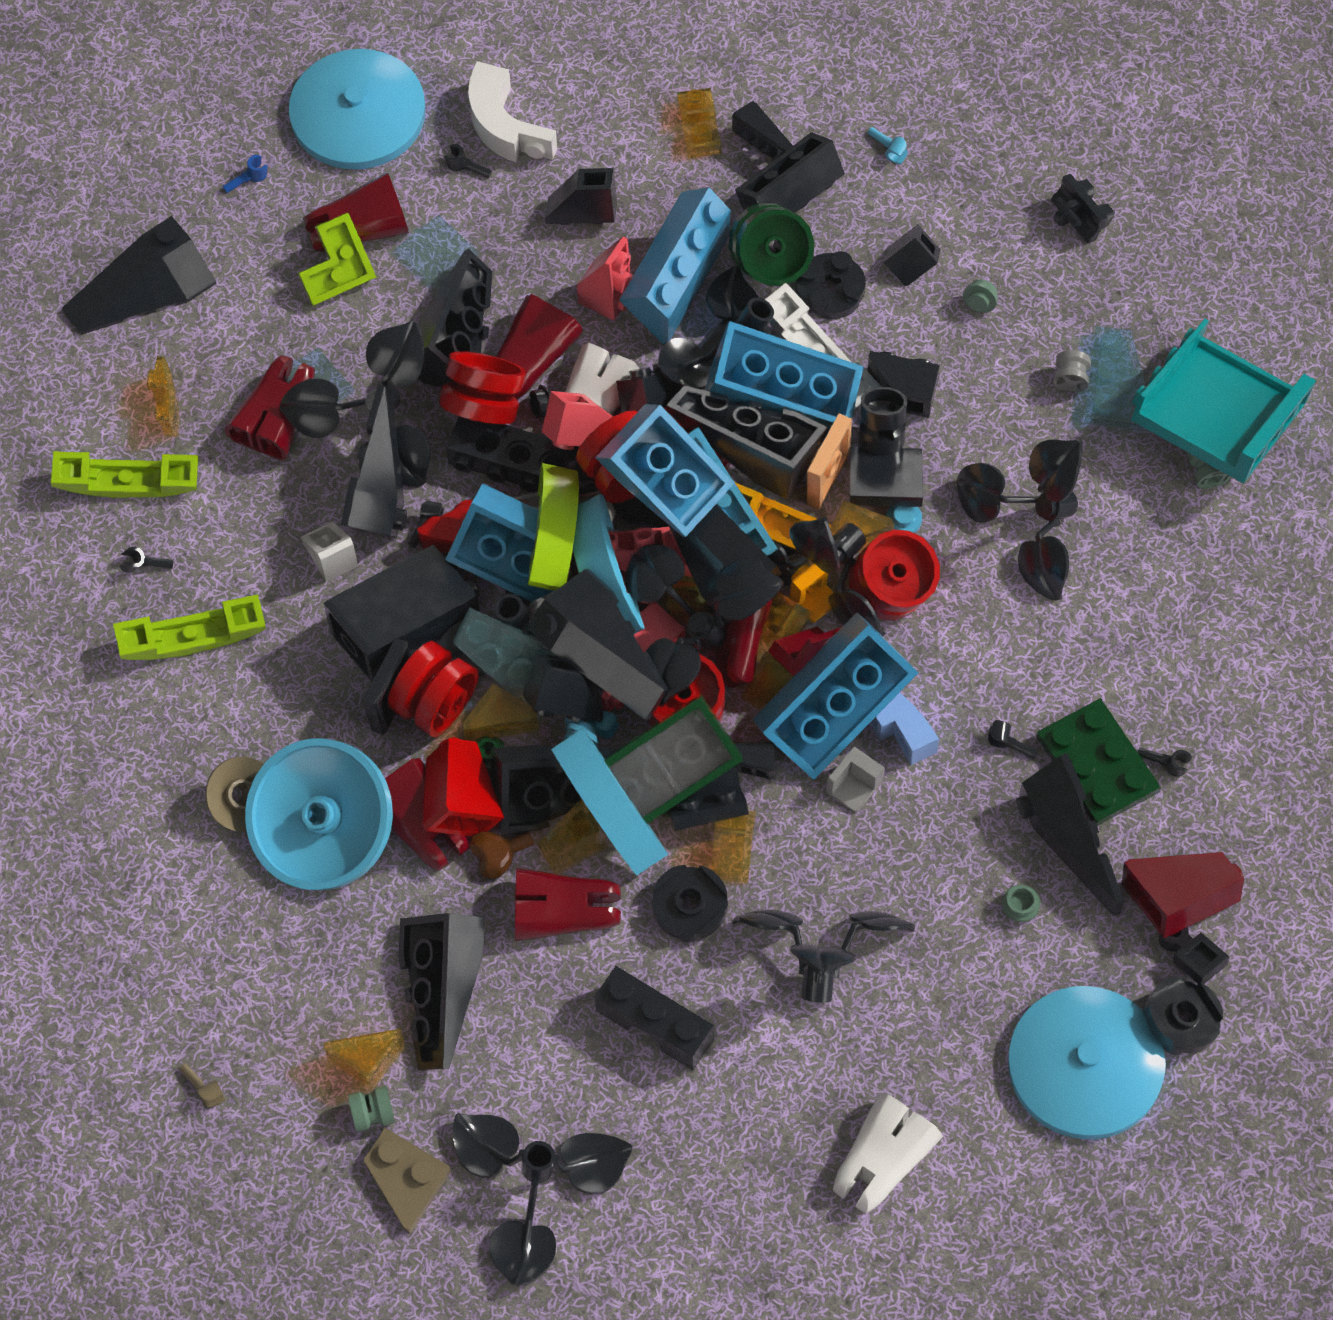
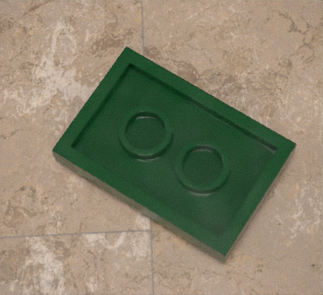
(1103, 759)

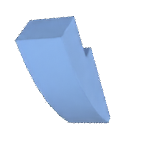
(908, 727)

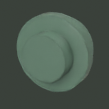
(981, 296)
(1021, 903)

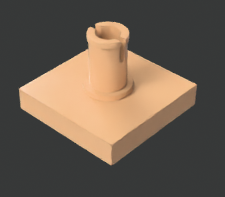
(828, 461)

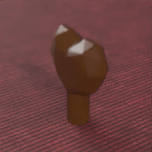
(497, 851)

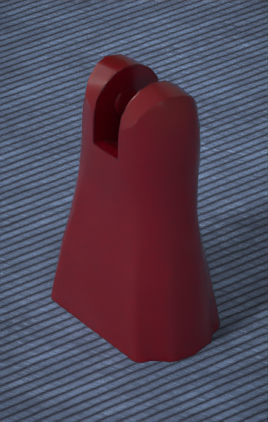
(371, 208)
(538, 338)
(259, 419)
(739, 651)
(407, 797)
(562, 904)

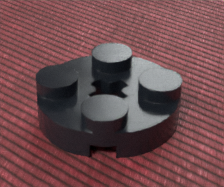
(840, 269)
(690, 881)
(1175, 1033)

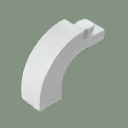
(498, 129)

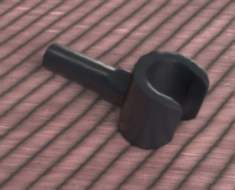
(460, 162)
(427, 510)
(142, 560)
(1000, 737)
(1167, 760)

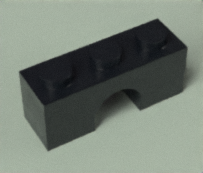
(674, 1027)

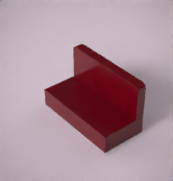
(799, 648)

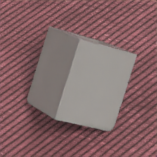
(855, 780)

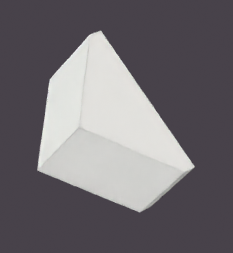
(331, 550)

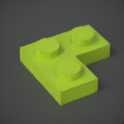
(346, 261)

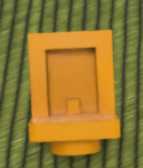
(811, 591)

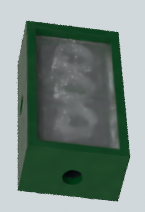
(673, 758)

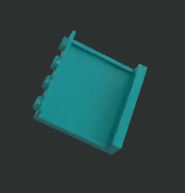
(1218, 405)

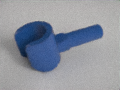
(252, 173)

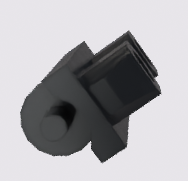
(1079, 209)

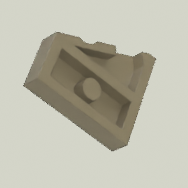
(405, 1176)

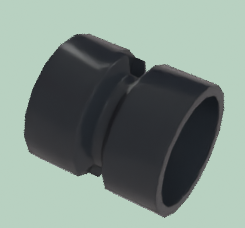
(882, 420)

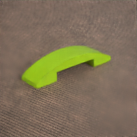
(124, 478)
(555, 527)
(191, 633)

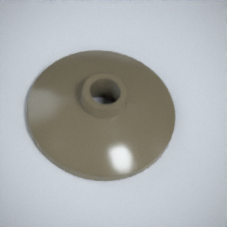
(218, 793)

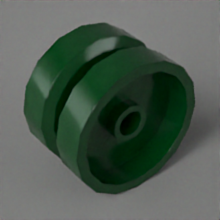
(767, 263)

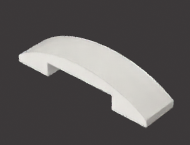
(796, 326)

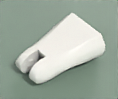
(597, 376)
(885, 1151)

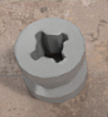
(1072, 371)

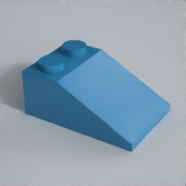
(665, 468)

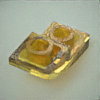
(699, 123)
(166, 397)

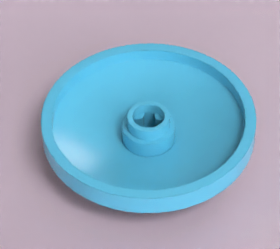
(357, 109)
(318, 814)
(1085, 1062)

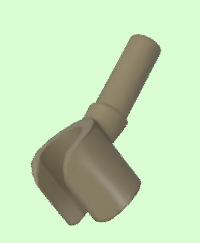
(210, 1093)

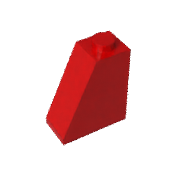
(459, 790)

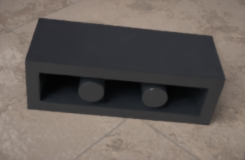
(795, 175)

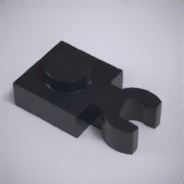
(1195, 956)

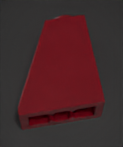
(1182, 888)

